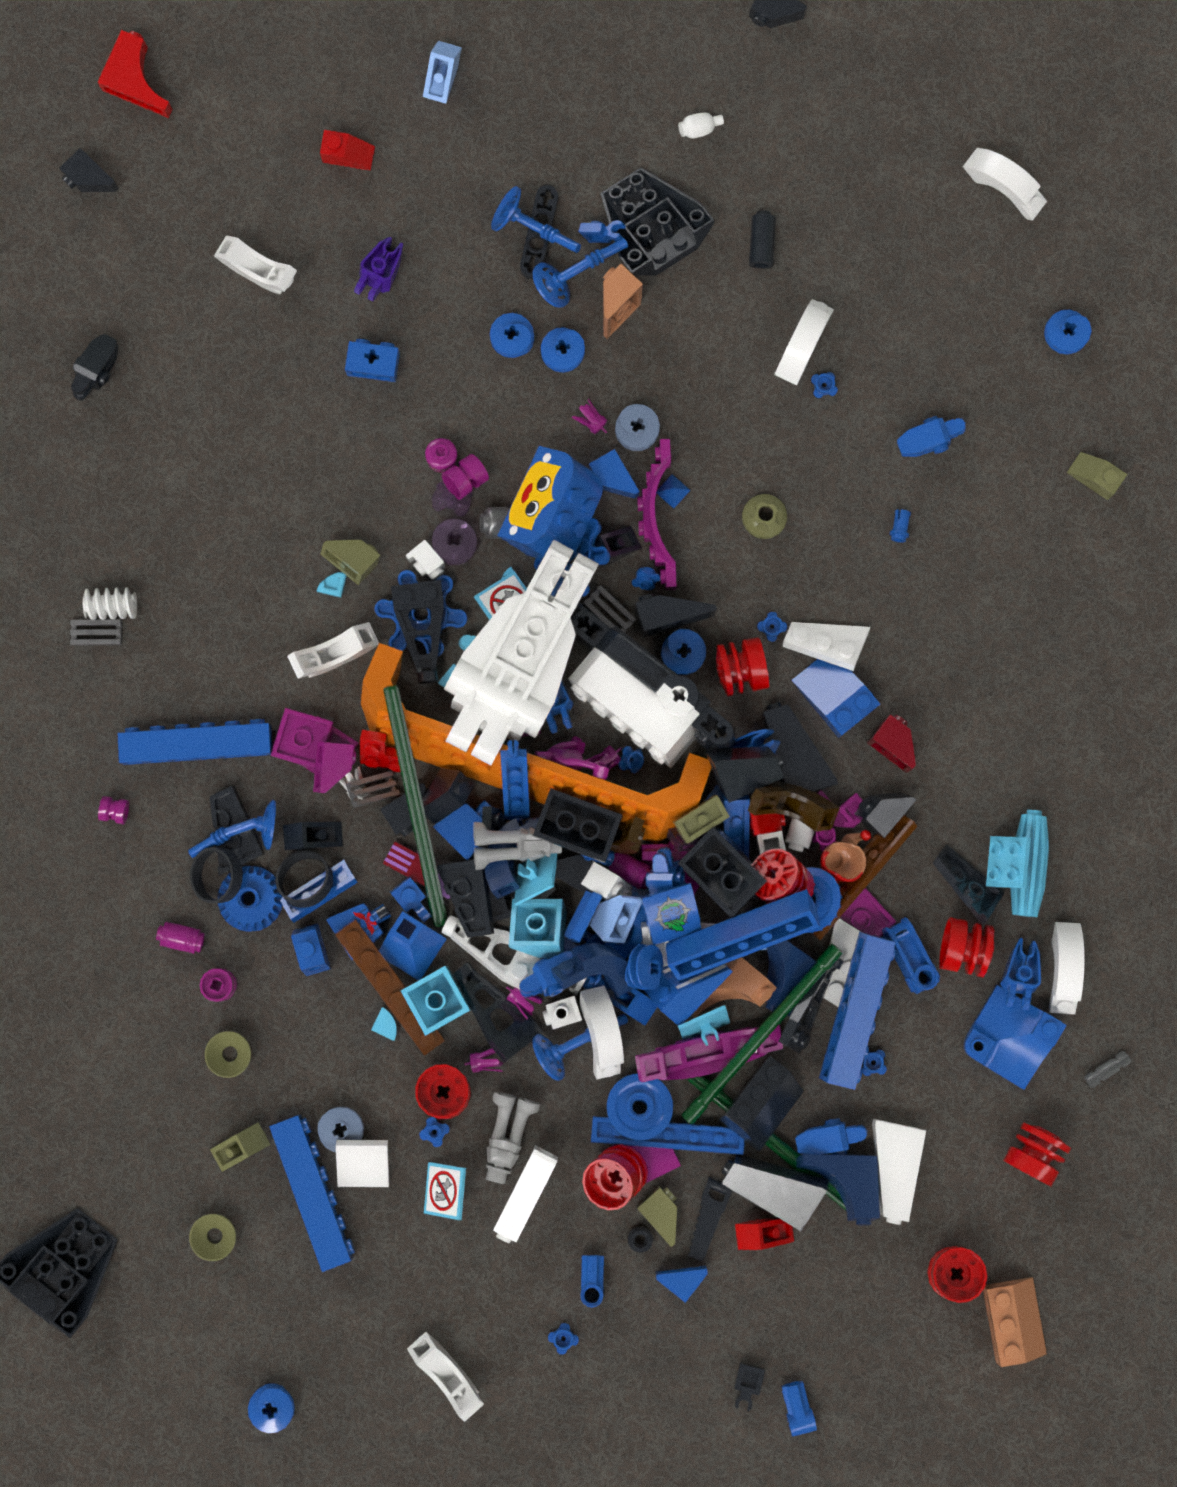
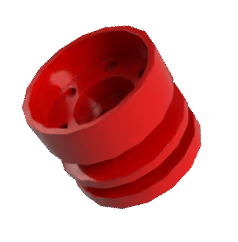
(742, 666)
(783, 875)
(961, 946)
(427, 1091)
(1037, 1154)
(615, 1177)
(971, 1273)

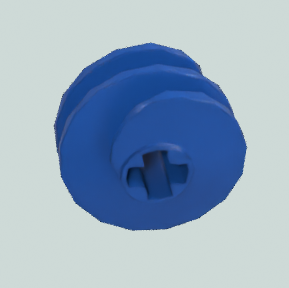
(521, 342)
(1071, 342)
(552, 355)
(693, 660)
(644, 967)
(279, 1398)

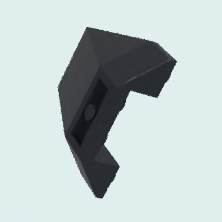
(659, 222)
(60, 1270)

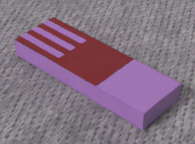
(408, 863)

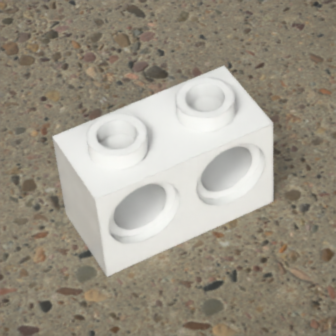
(605, 883)

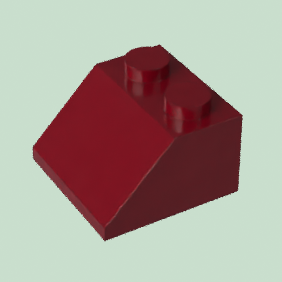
(894, 742)

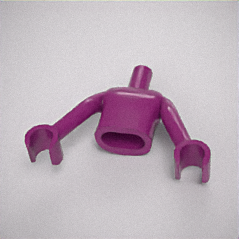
(570, 755)

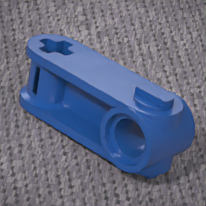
(912, 956)

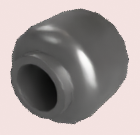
(492, 521)

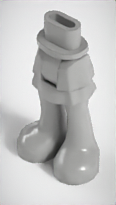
(527, 845)
(503, 1152)

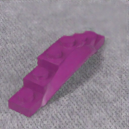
(648, 526)
(694, 1059)

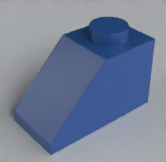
(614, 475)
(633, 1004)

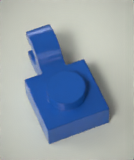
(599, 233)
(409, 897)

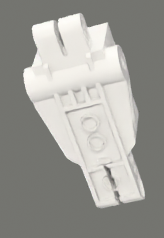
(518, 658)

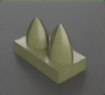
(701, 819)

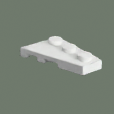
(828, 642)
(845, 938)

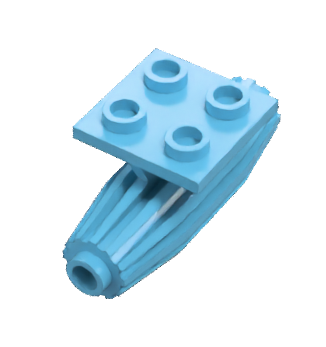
(1021, 863)

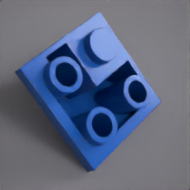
(411, 945)

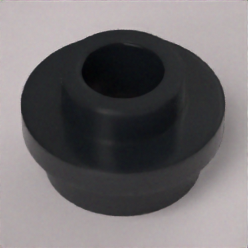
(640, 1231)

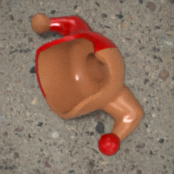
(845, 859)

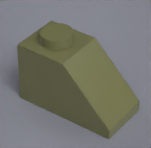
(1097, 474)
(351, 557)
(240, 1147)
(661, 1212)

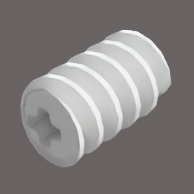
(109, 604)

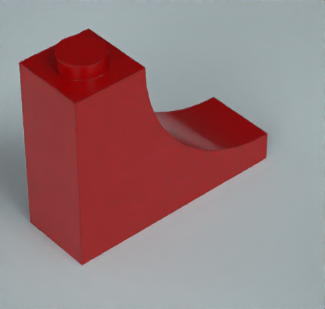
(125, 74)

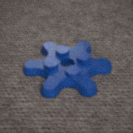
(587, 549)
(451, 617)

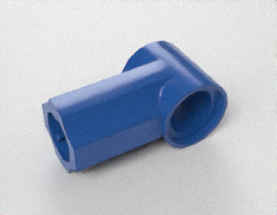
(592, 1277)
(799, 1413)

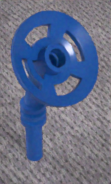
(509, 210)
(558, 279)
(261, 823)
(554, 1053)

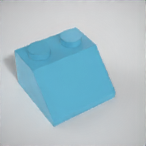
(538, 927)
(436, 1000)

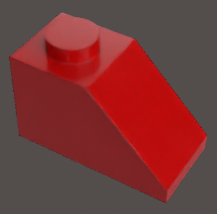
(346, 150)
(765, 823)
(763, 1234)

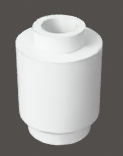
(799, 836)

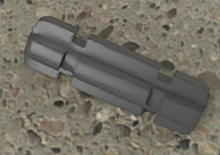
(1107, 1069)

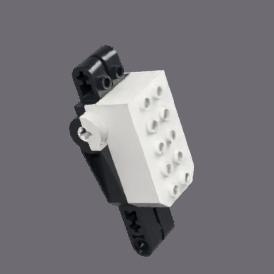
(643, 693)

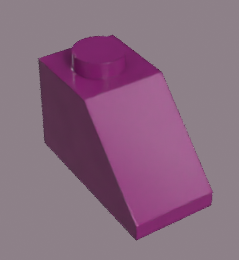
(332, 764)

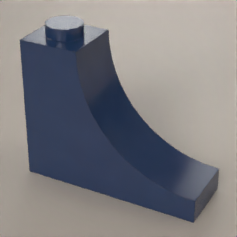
(785, 970)
(854, 1180)

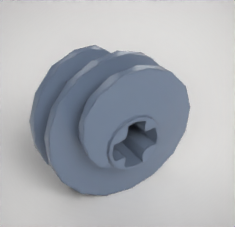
(642, 438)
(346, 1117)

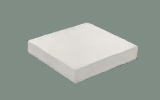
(362, 1163)

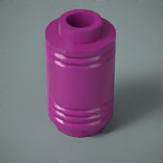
(630, 870)
(180, 937)

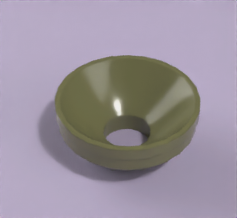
(758, 527)
(215, 1059)
(199, 1237)

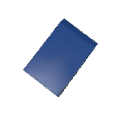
(682, 1281)

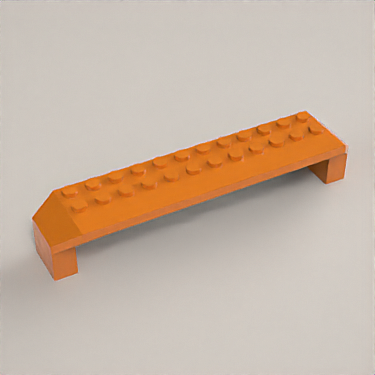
(430, 745)

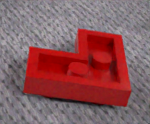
(375, 751)

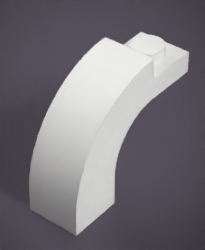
(1007, 177)
(254, 266)
(804, 341)
(335, 652)
(1068, 967)
(604, 1032)
(447, 1375)

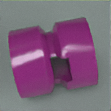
(462, 478)
(218, 985)

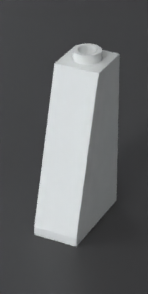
(898, 1160)
(525, 1194)

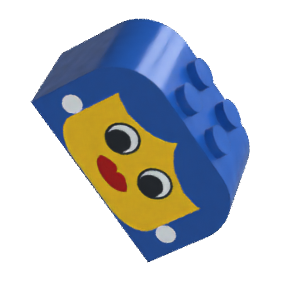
(552, 504)

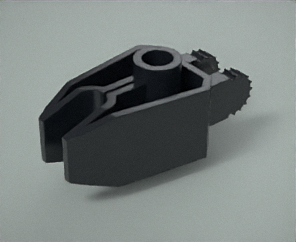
(94, 366)

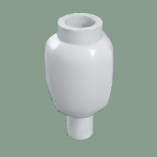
(699, 125)

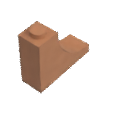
(742, 983)

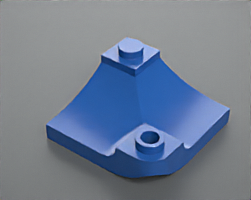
(1012, 1038)

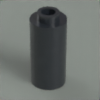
(762, 240)

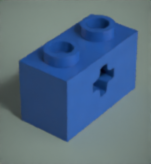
(383, 368)

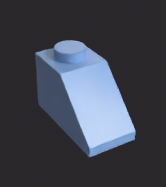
(441, 71)
(615, 918)

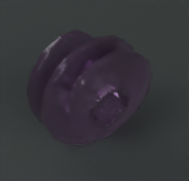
(451, 553)

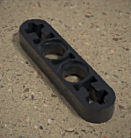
(531, 234)

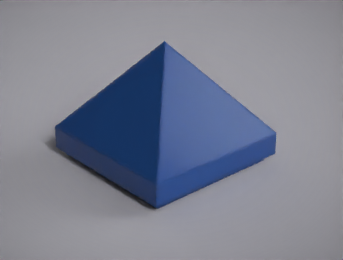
(672, 491)

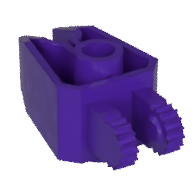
(379, 269)

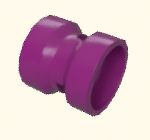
(113, 810)

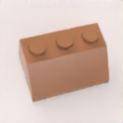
(620, 298)
(1014, 1321)

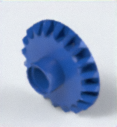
(827, 897)
(262, 911)
(639, 1126)

